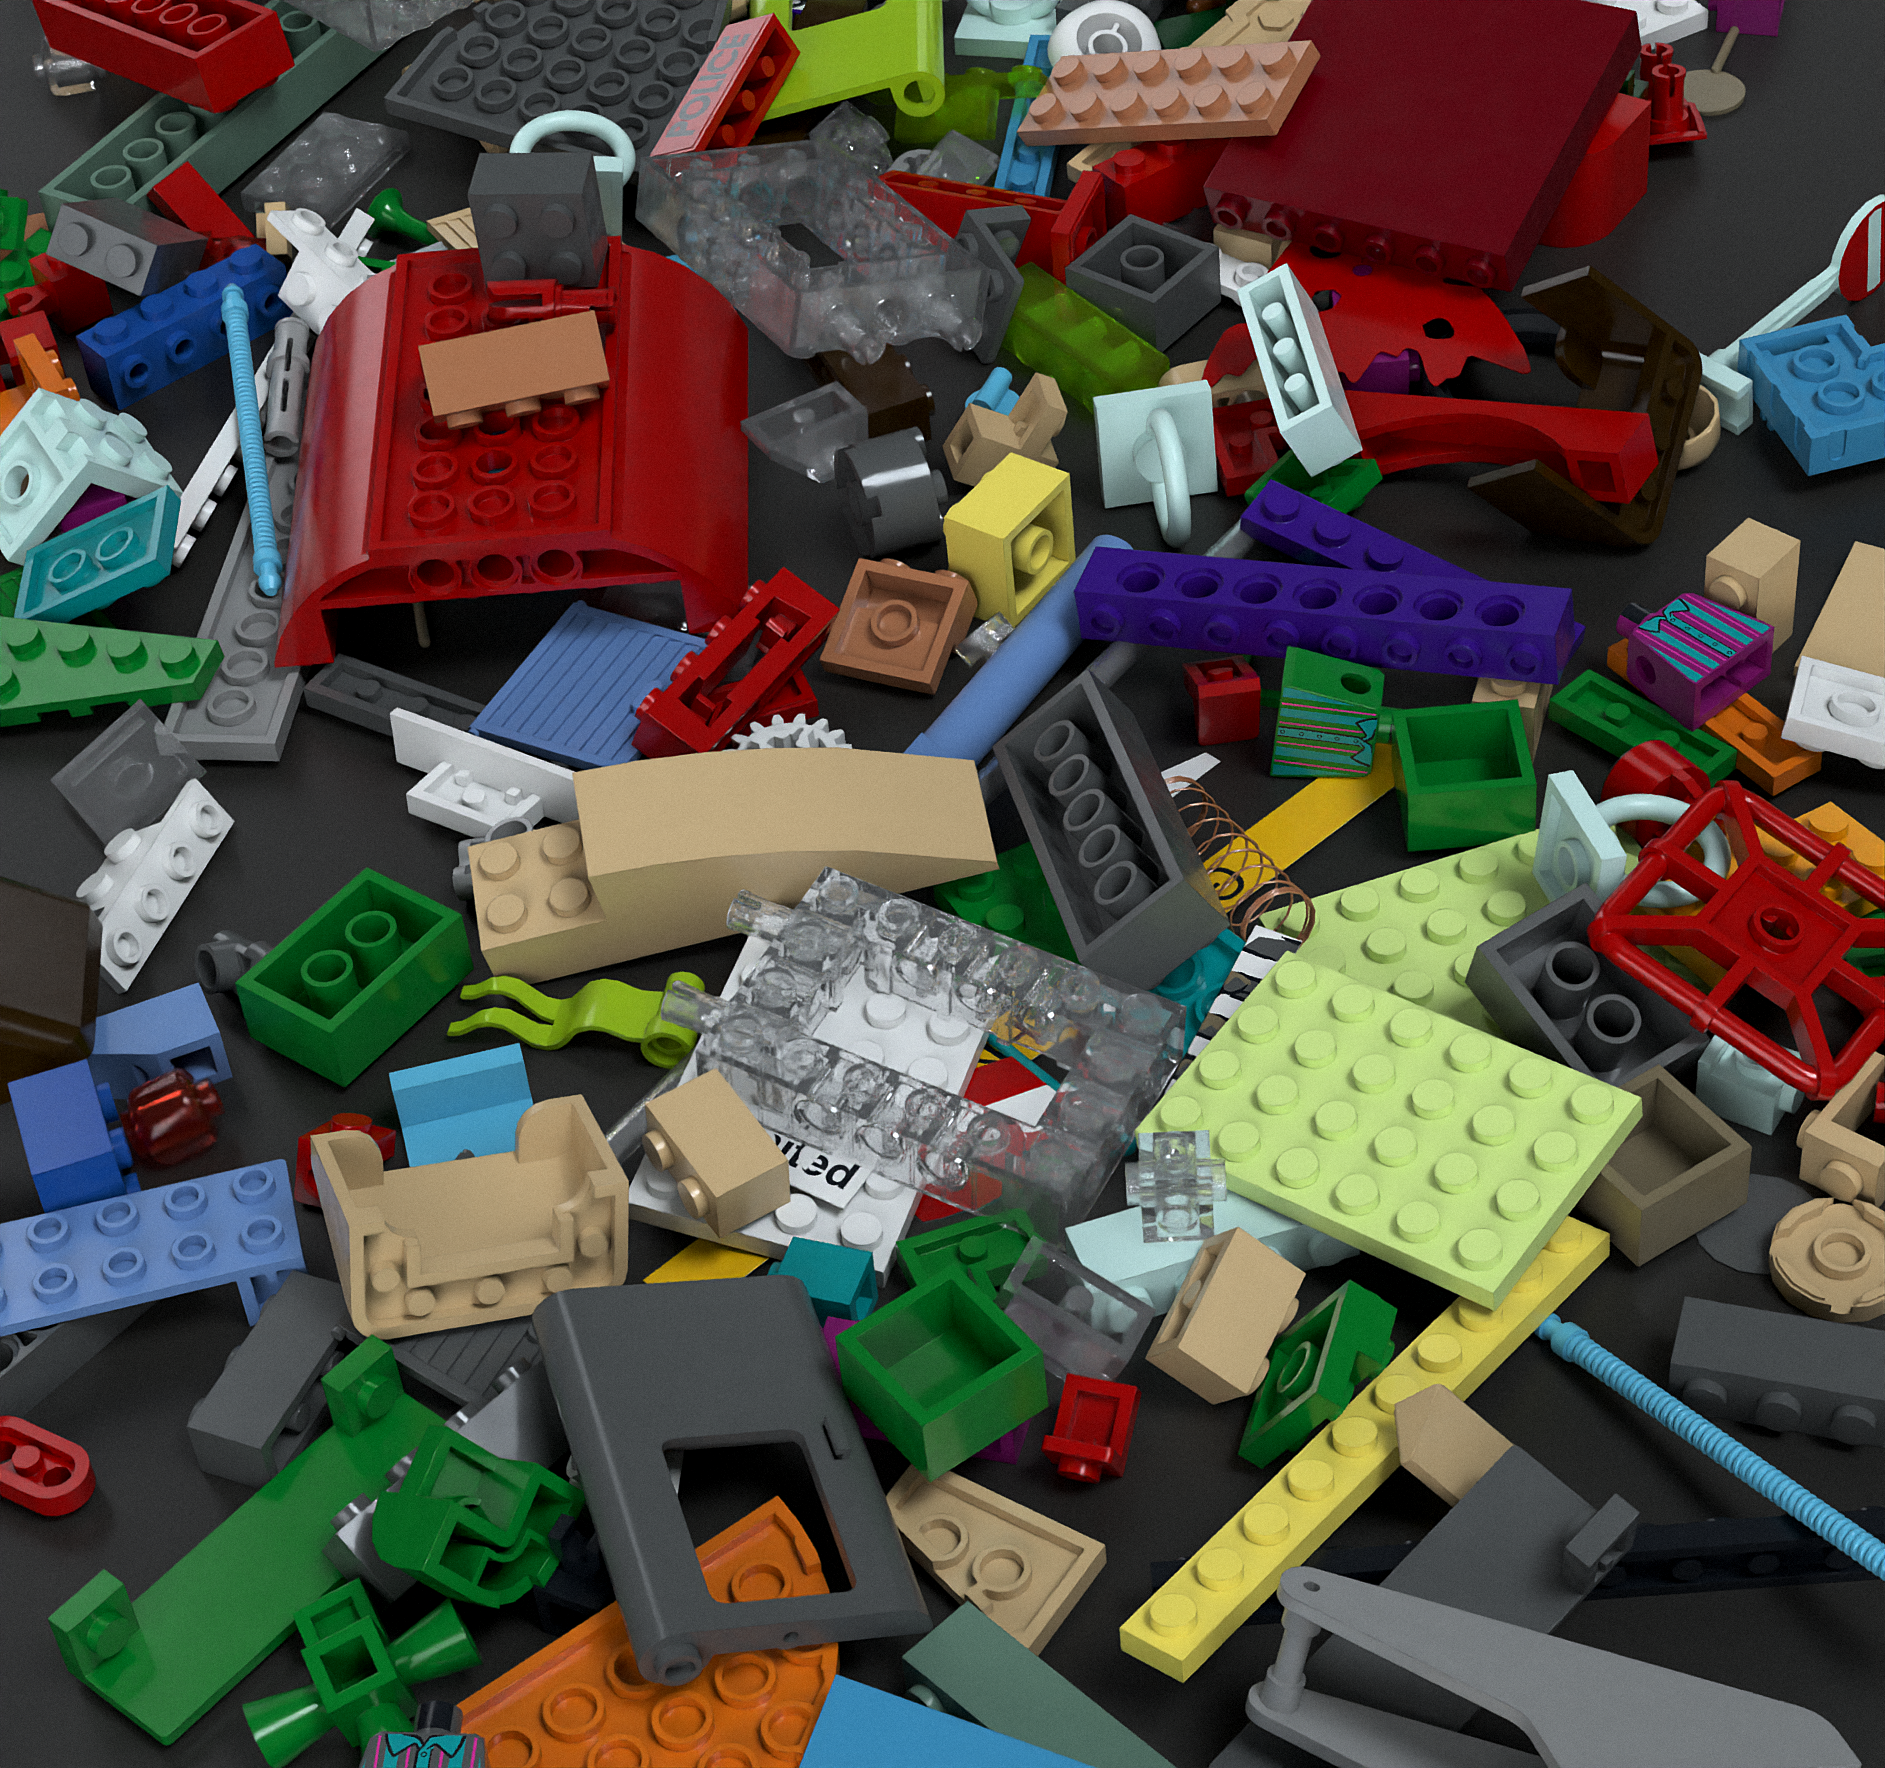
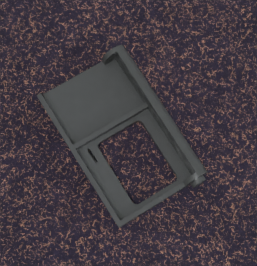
(707, 1370)

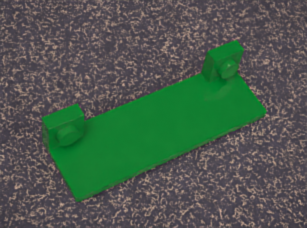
(236, 1590)

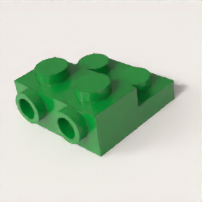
(1317, 1370)

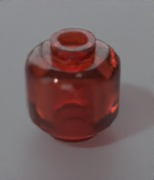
(172, 1116)

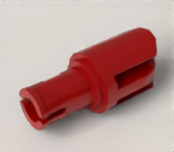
(554, 302)

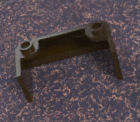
(1621, 362)
(45, 981)

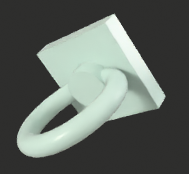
(1003, 26)
(610, 171)
(1157, 450)
(1581, 847)

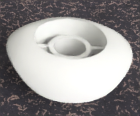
(1102, 29)

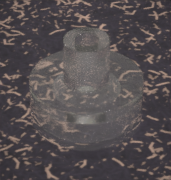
(984, 640)

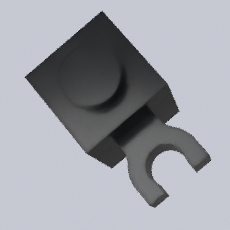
(580, 1581)

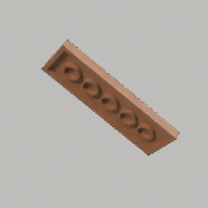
(1169, 94)

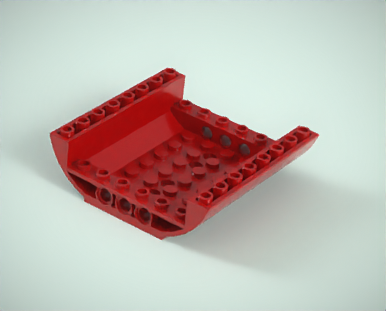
(589, 491)

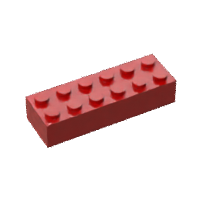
(183, 48)

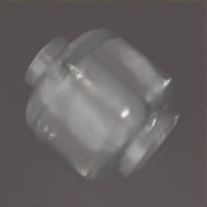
(66, 73)

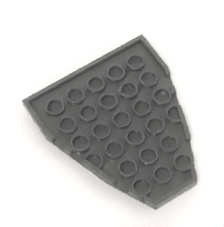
(561, 55)

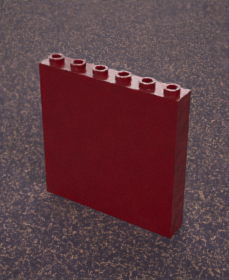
(1432, 131)

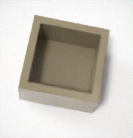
(1669, 1173)

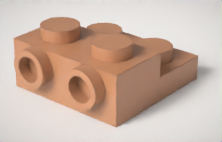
(899, 625)

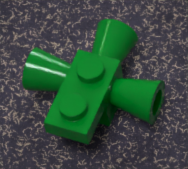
(358, 1673)

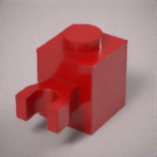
(63, 292)

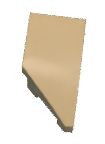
(276, 243)

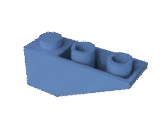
(157, 1037)

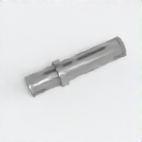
(283, 426)

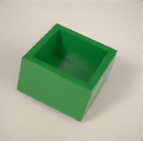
(1463, 774)
(942, 1372)

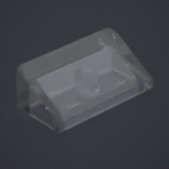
(959, 160)

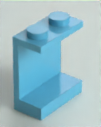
(462, 1105)

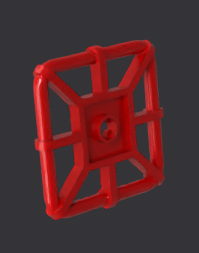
(1734, 936)

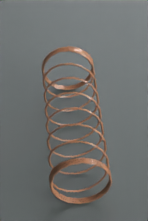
(1292, 889)

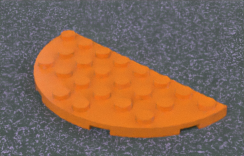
(747, 1709)

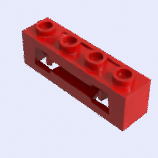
(793, 626)

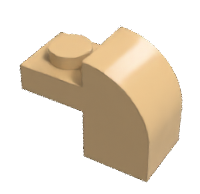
(987, 437)

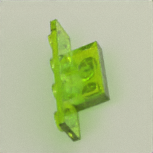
(968, 103)

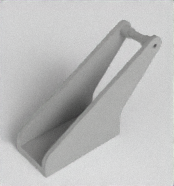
(1567, 1697)

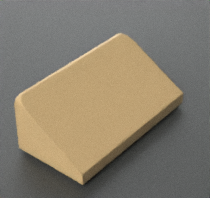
(1445, 1442)

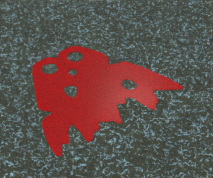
(1385, 316)

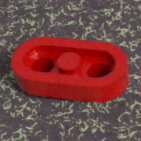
(44, 1469)

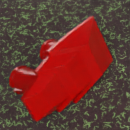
(1671, 114)

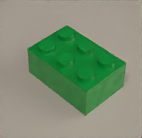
(355, 976)

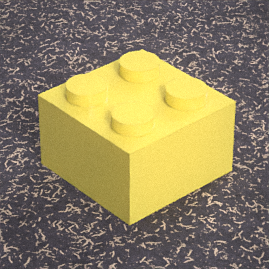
(1012, 536)

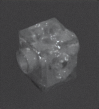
(858, 136)
(1175, 1185)

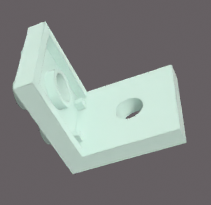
(63, 451)

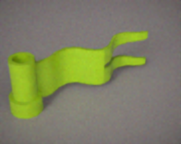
(598, 1006)

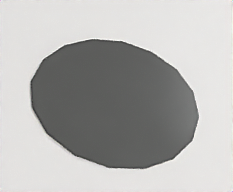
(1746, 1234)

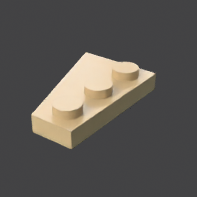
(995, 1553)

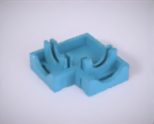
(1823, 396)

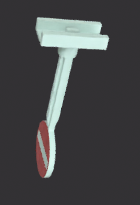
(1853, 274)

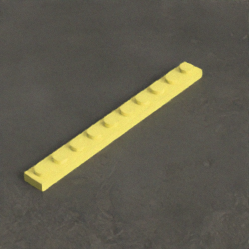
(1346, 1463)

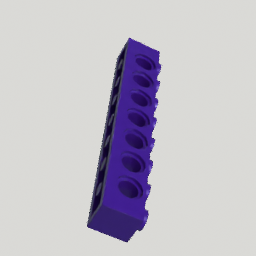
(1332, 611)

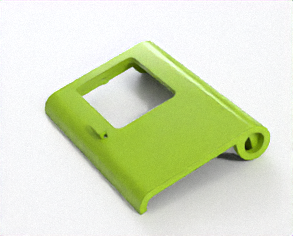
(863, 56)

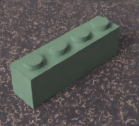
(996, 1682)

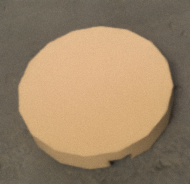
(1831, 1260)

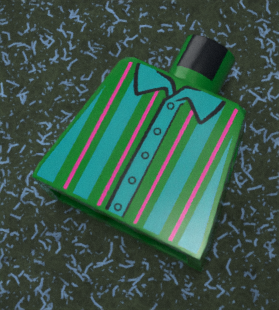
(1328, 717)

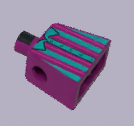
(1695, 655)

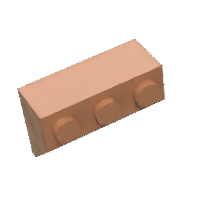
(515, 369)

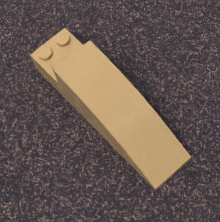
(682, 834)

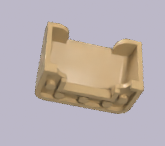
(476, 1232)

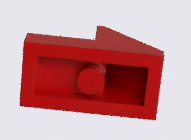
(1224, 699)

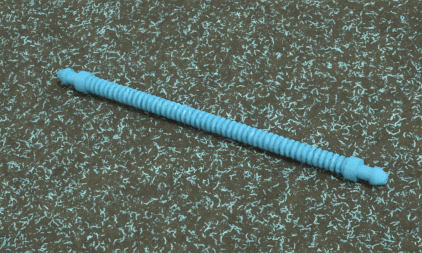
(266, 558)
(1574, 1345)

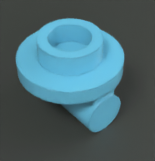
(995, 393)

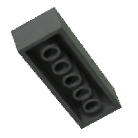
(1109, 836)

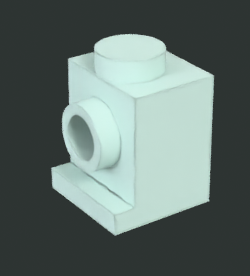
(1742, 1089)

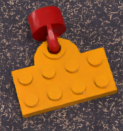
(1663, 771)

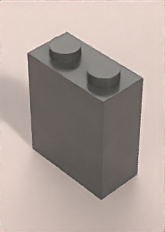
(125, 245)

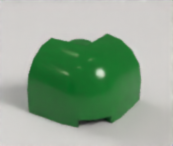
(472, 1521)

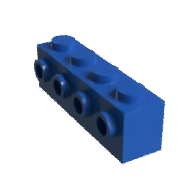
(180, 327)

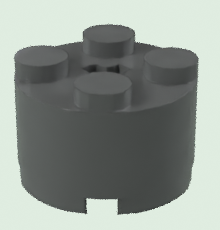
(890, 493)

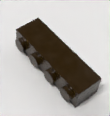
(884, 388)

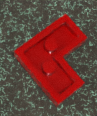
(1245, 443)

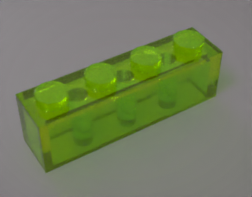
(1078, 342)

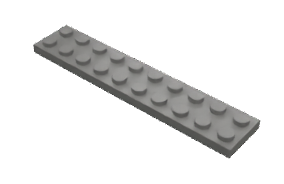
(248, 699)

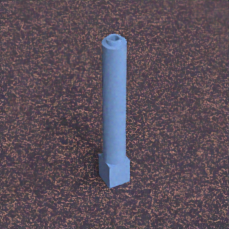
(1013, 673)

